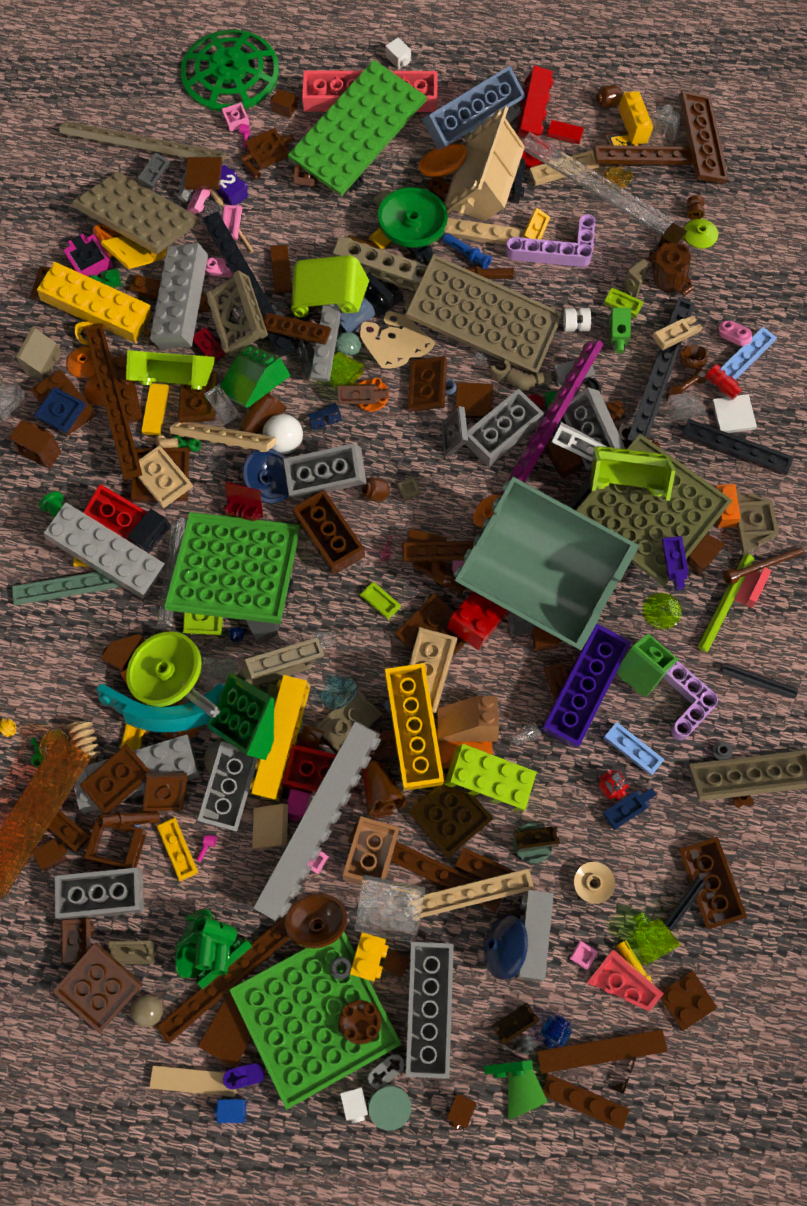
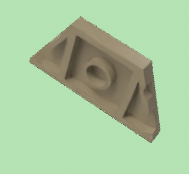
(757, 521)

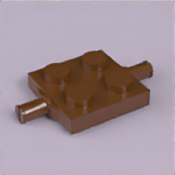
(267, 148)

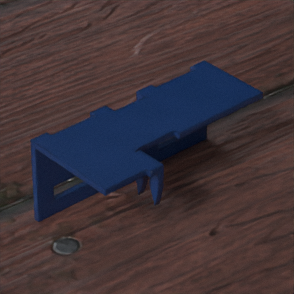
(332, 408)

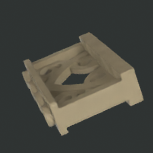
(220, 313)
(280, 662)

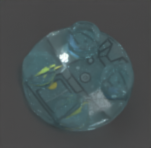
(339, 692)

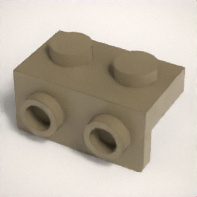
(635, 278)

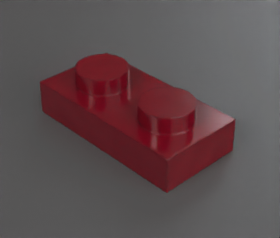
(208, 345)

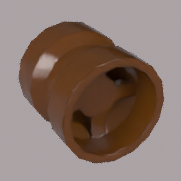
(695, 207)

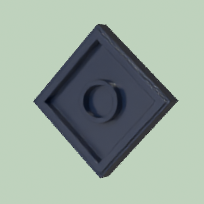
(59, 410)

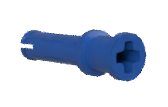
(473, 254)

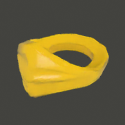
(79, 328)

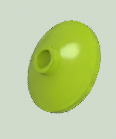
(698, 238)

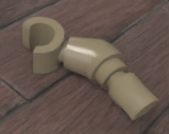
(520, 380)

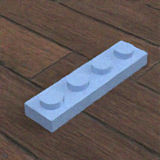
(749, 353)

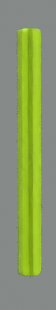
(723, 607)

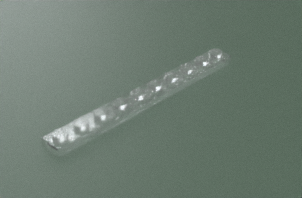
(596, 184)

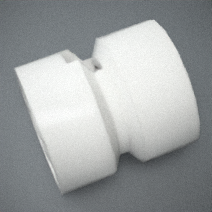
(570, 319)

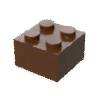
(35, 444)

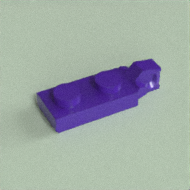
(675, 561)

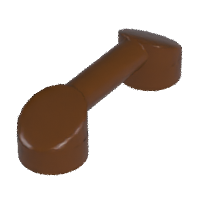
(697, 377)

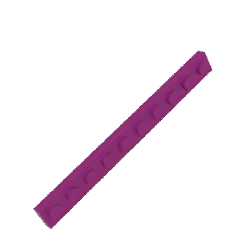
(556, 410)

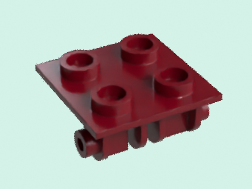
(243, 502)

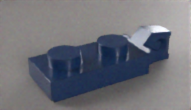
(628, 808)

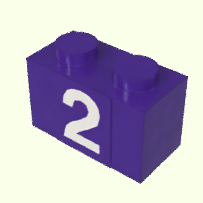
(231, 187)

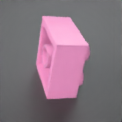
(235, 116)

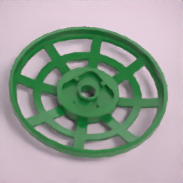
(232, 74)

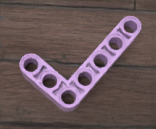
(561, 252)
(695, 698)

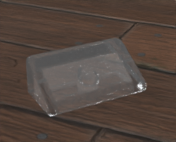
(222, 404)

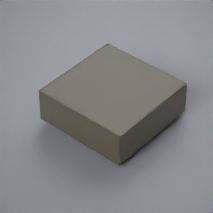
(408, 489)

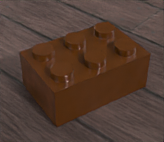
(61, 382)

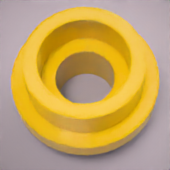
(7, 727)

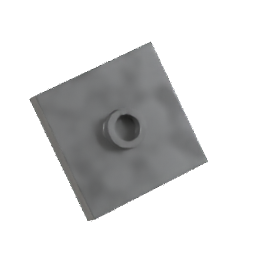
(454, 431)

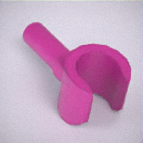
(244, 129)
(209, 840)

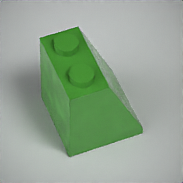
(646, 665)

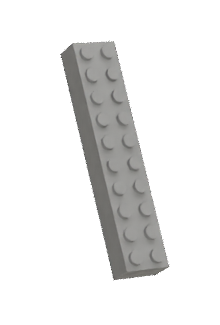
(316, 821)

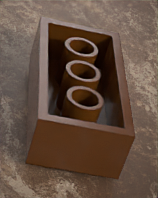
(328, 532)

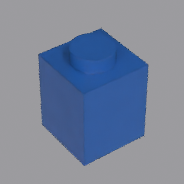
(230, 1111)

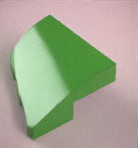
(524, 1094)

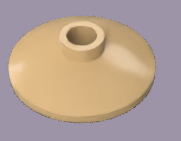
(603, 877)

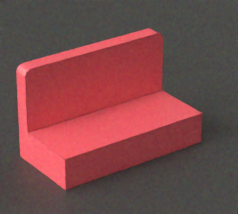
(752, 587)

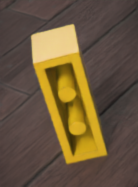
(635, 117)

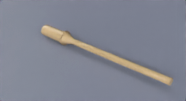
(219, 200)

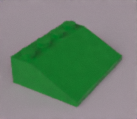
(253, 375)
(245, 717)

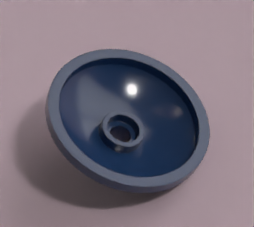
(272, 468)
(505, 947)

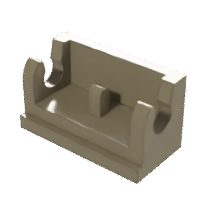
(133, 952)

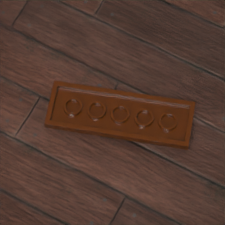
(703, 137)

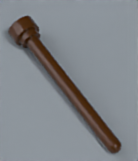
(733, 575)

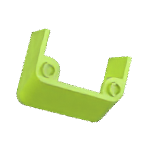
(168, 368)
(632, 469)

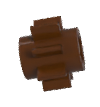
(616, 410)

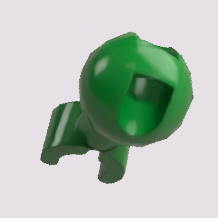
(191, 443)
(36, 758)

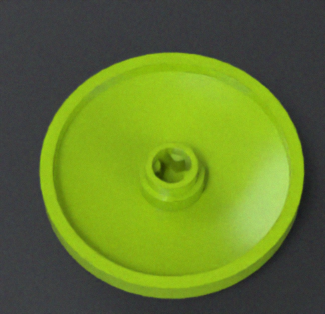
(163, 669)

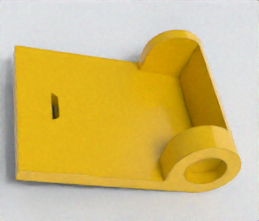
(130, 252)

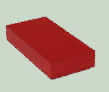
(565, 132)

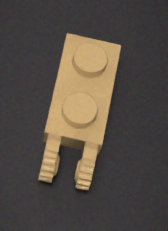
(676, 332)

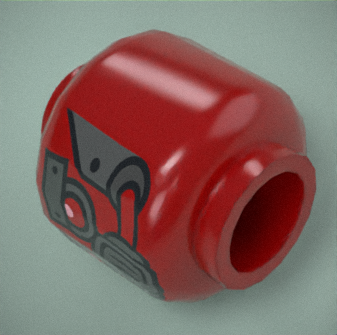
(613, 784)

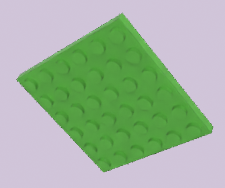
(233, 568)
(296, 1021)

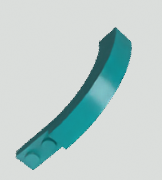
(158, 718)

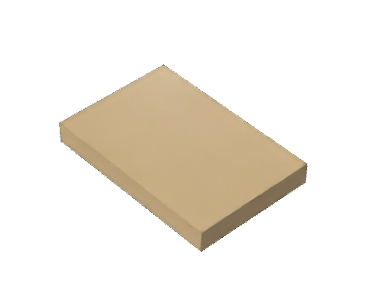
(163, 477)

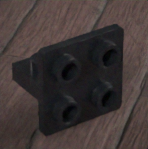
(381, 295)

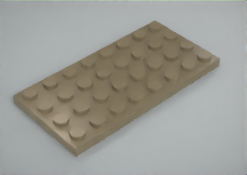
(484, 315)

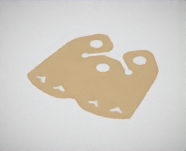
(402, 346)

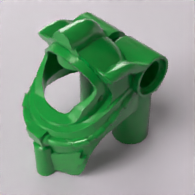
(211, 947)

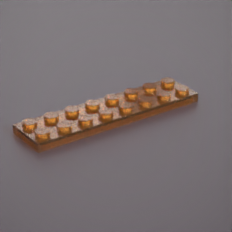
(38, 808)

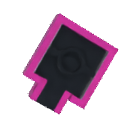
(87, 255)

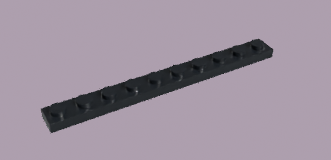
(235, 262)
(658, 378)

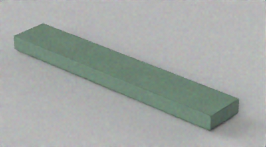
(61, 588)

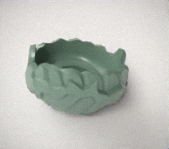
(348, 343)

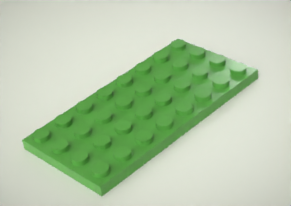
(357, 127)

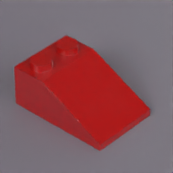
(113, 511)

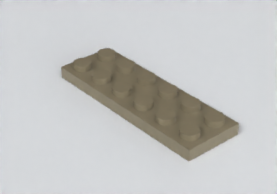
(750, 775)

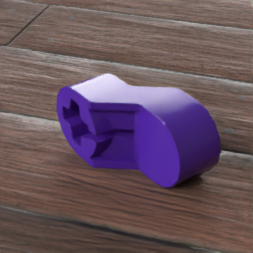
(234, 1077)

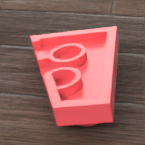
(623, 980)

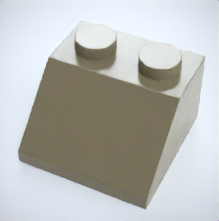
(38, 355)

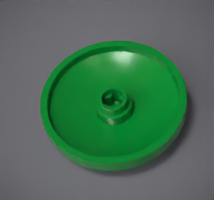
(412, 217)

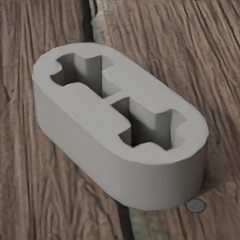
(383, 1067)

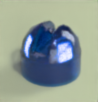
(236, 634)

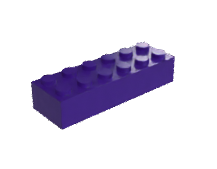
(585, 686)

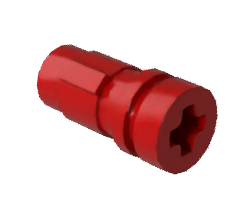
(725, 384)

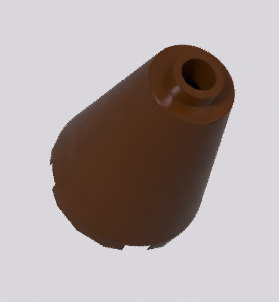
(260, 413)
(381, 791)

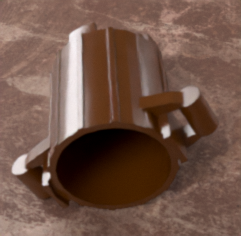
(672, 268)

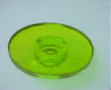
(659, 618)

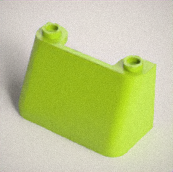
(328, 282)

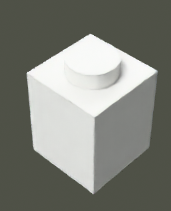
(398, 53)
(354, 1105)

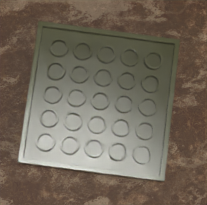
(649, 518)

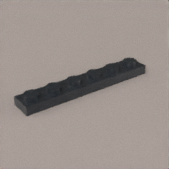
(737, 447)

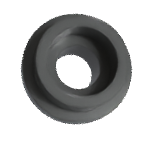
(720, 756)
(343, 961)
(526, 1045)

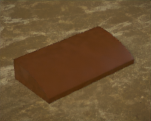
(719, 897)

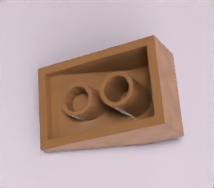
(469, 720)
(370, 850)

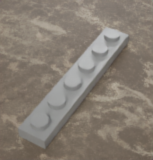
(325, 353)

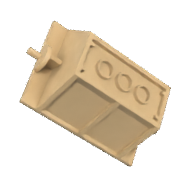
(487, 175)

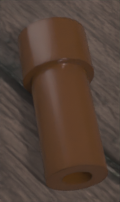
(254, 172)

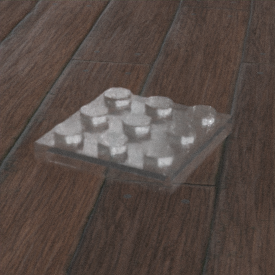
(389, 909)

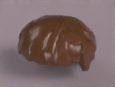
(693, 357)

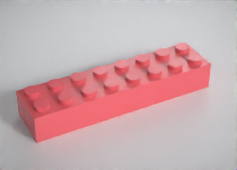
(324, 88)

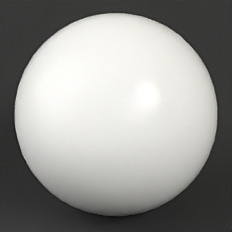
(287, 433)

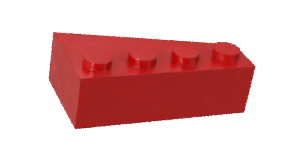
(533, 105)

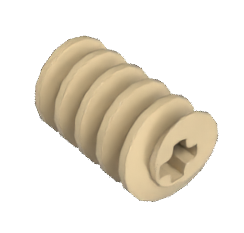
(81, 738)

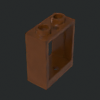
(134, 852)

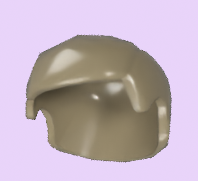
(146, 1010)

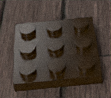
(450, 818)

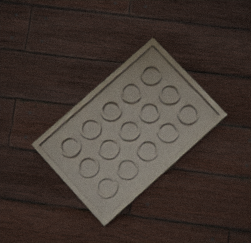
(136, 212)

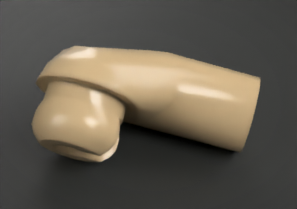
(166, 443)

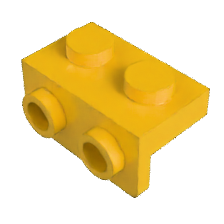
(368, 957)

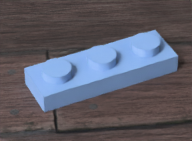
(633, 748)

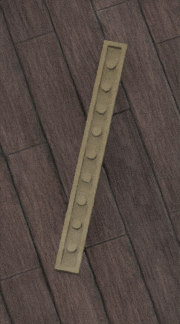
(137, 142)

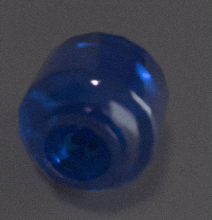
(556, 1031)

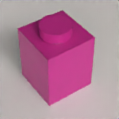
(298, 804)

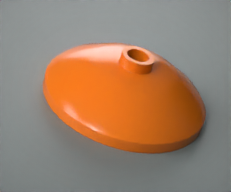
(443, 161)

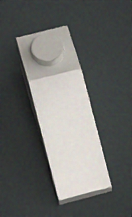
(575, 441)

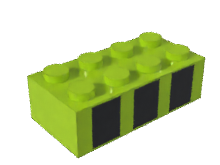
(490, 778)

